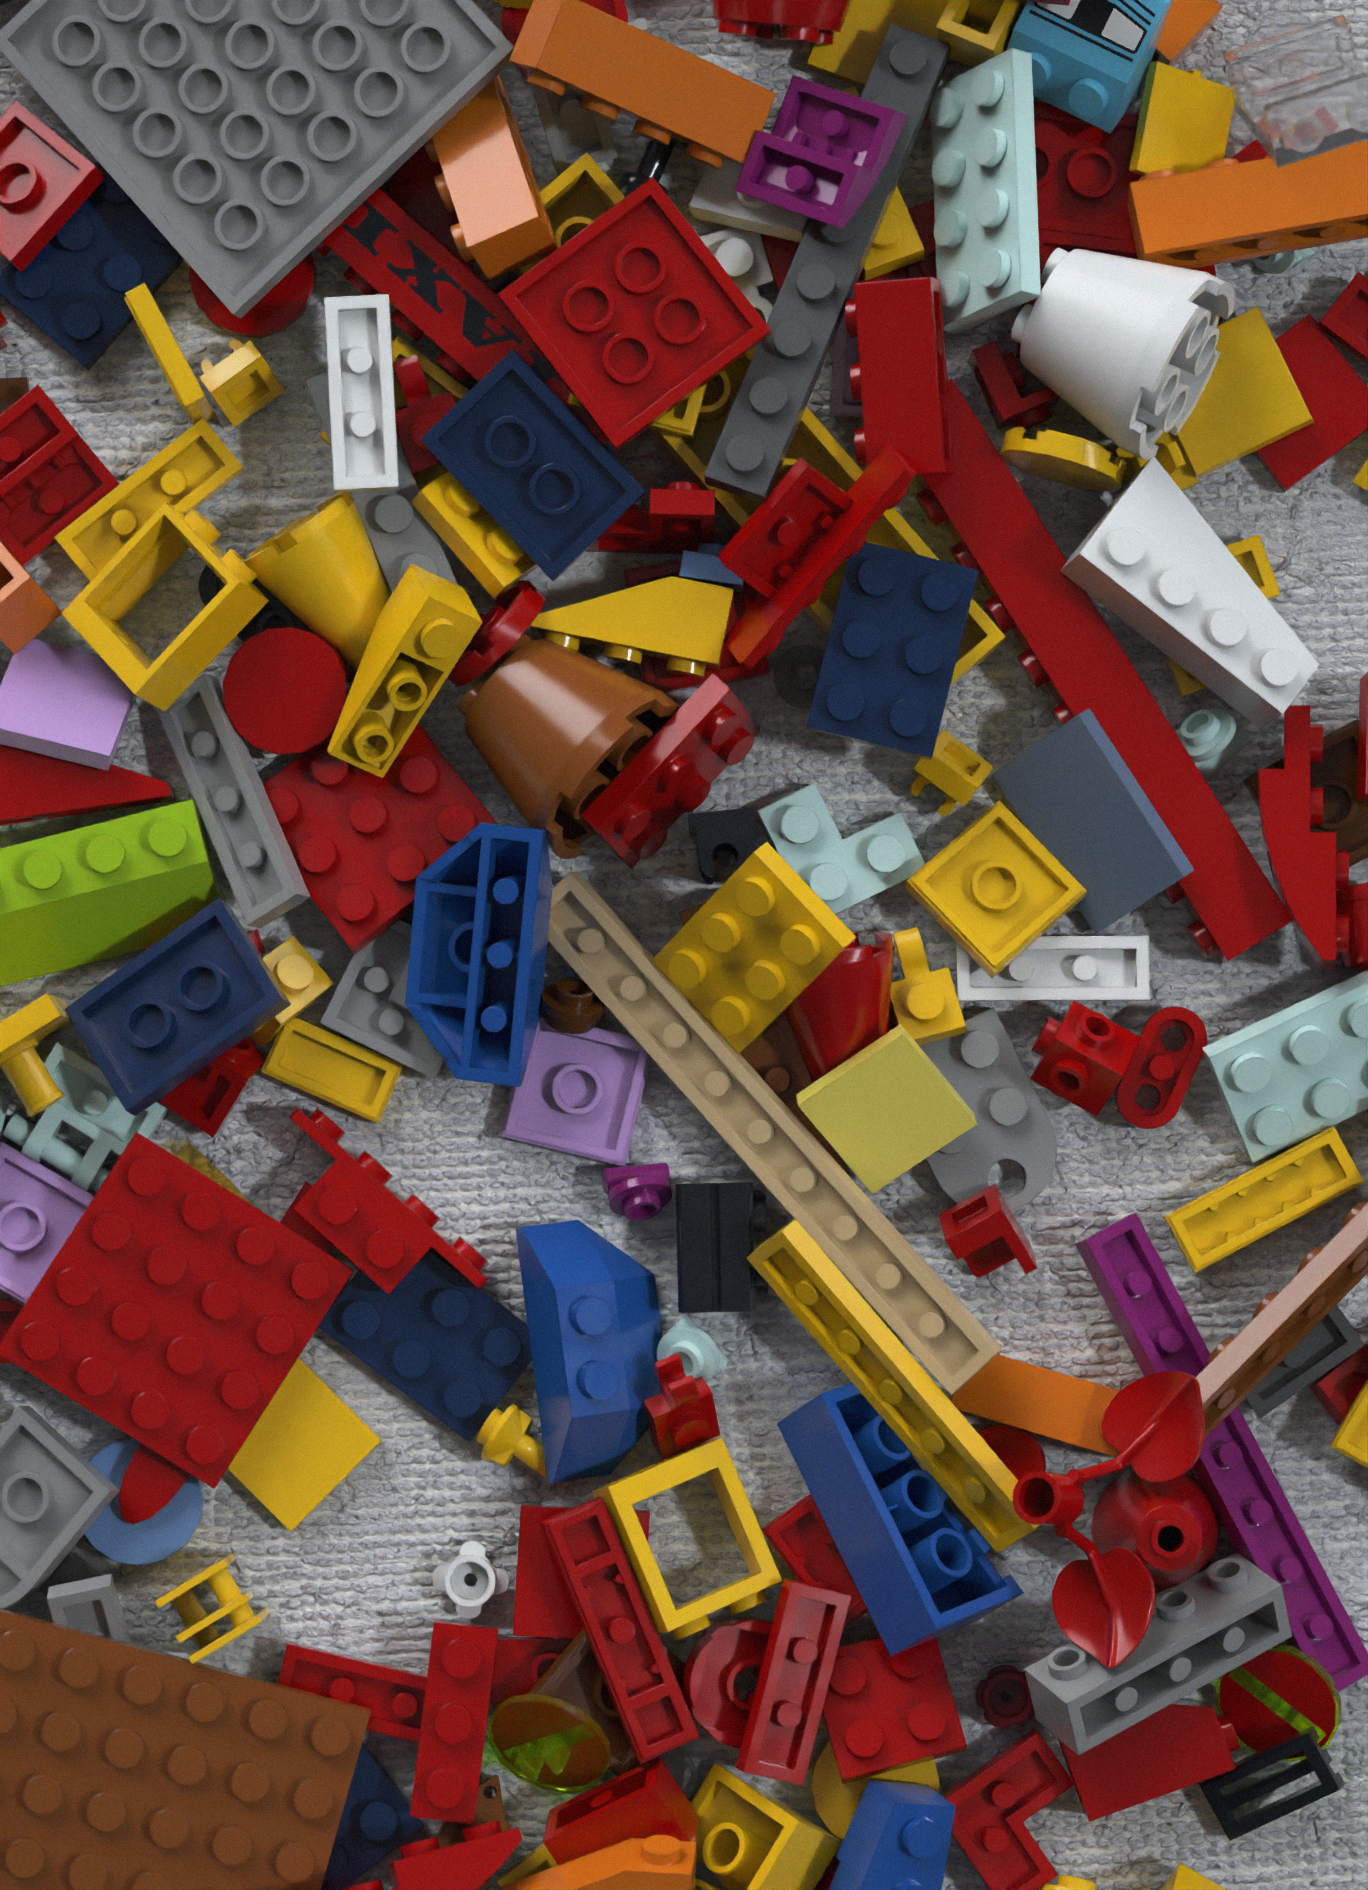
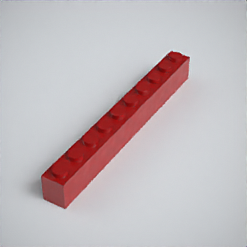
(1086, 668)

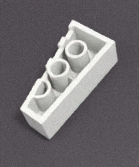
(1190, 597)

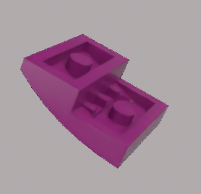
(821, 153)

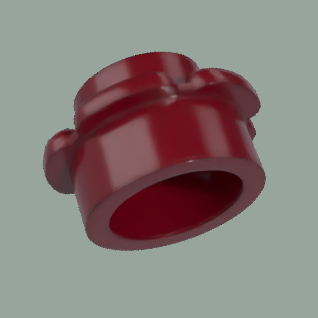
(989, 1694)

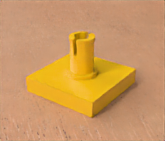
(19, 1059)

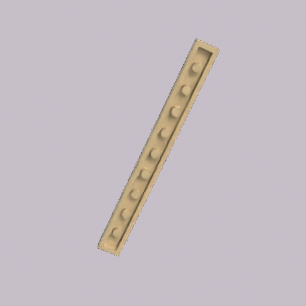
(768, 1137)

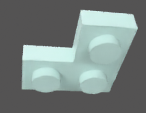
(838, 868)

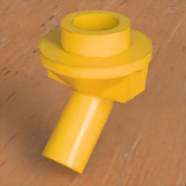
(507, 1436)

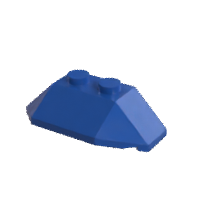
(482, 951)
(590, 1345)

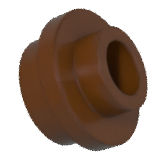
(571, 1006)

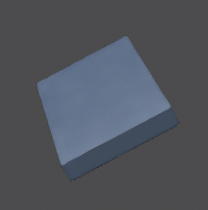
(1093, 819)

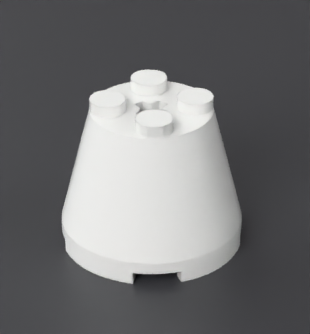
(1124, 341)

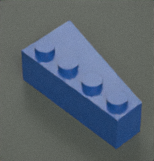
(892, 1523)
(896, 1839)

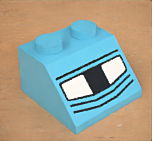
(1090, 53)

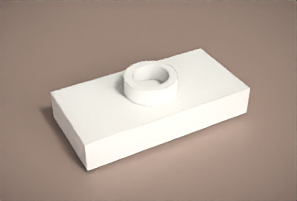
(720, 203)

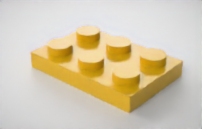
(753, 947)

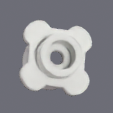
(470, 1598)

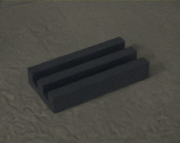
(1316, 1760)

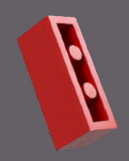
(901, 372)

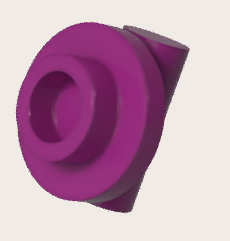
(637, 1190)

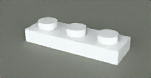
(361, 393)
(1062, 971)

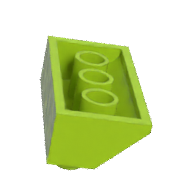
(102, 890)

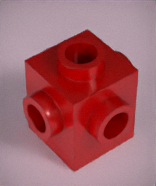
(1083, 1057)

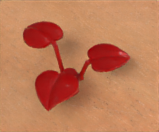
(1109, 1597)

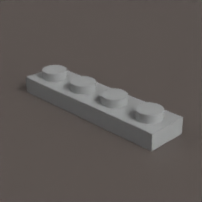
(390, 519)
(233, 804)

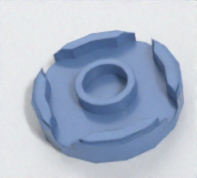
(150, 1539)

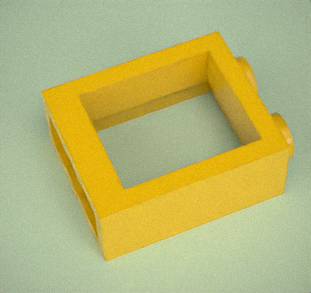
(130, 576)
(739, 1595)

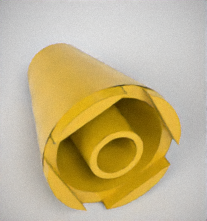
(326, 575)

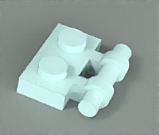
(90, 1108)

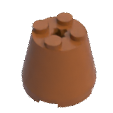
(559, 732)

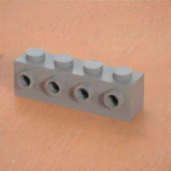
(1192, 1639)

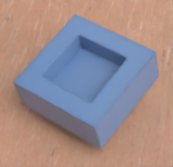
(707, 568)

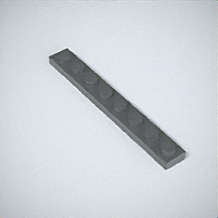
(819, 285)

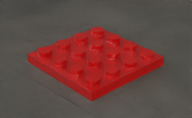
(174, 1310)

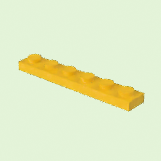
(892, 1382)

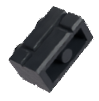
(713, 1246)

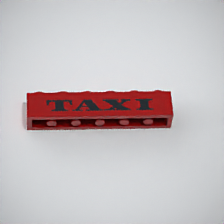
(434, 293)

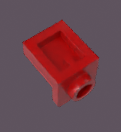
(999, 383)
(215, 1089)

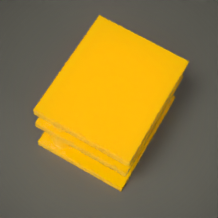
(200, 1624)

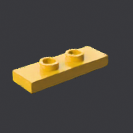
(1263, 1199)

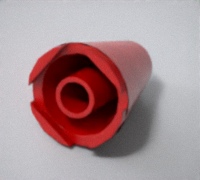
(844, 1005)
(1135, 1512)

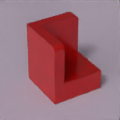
(986, 1233)

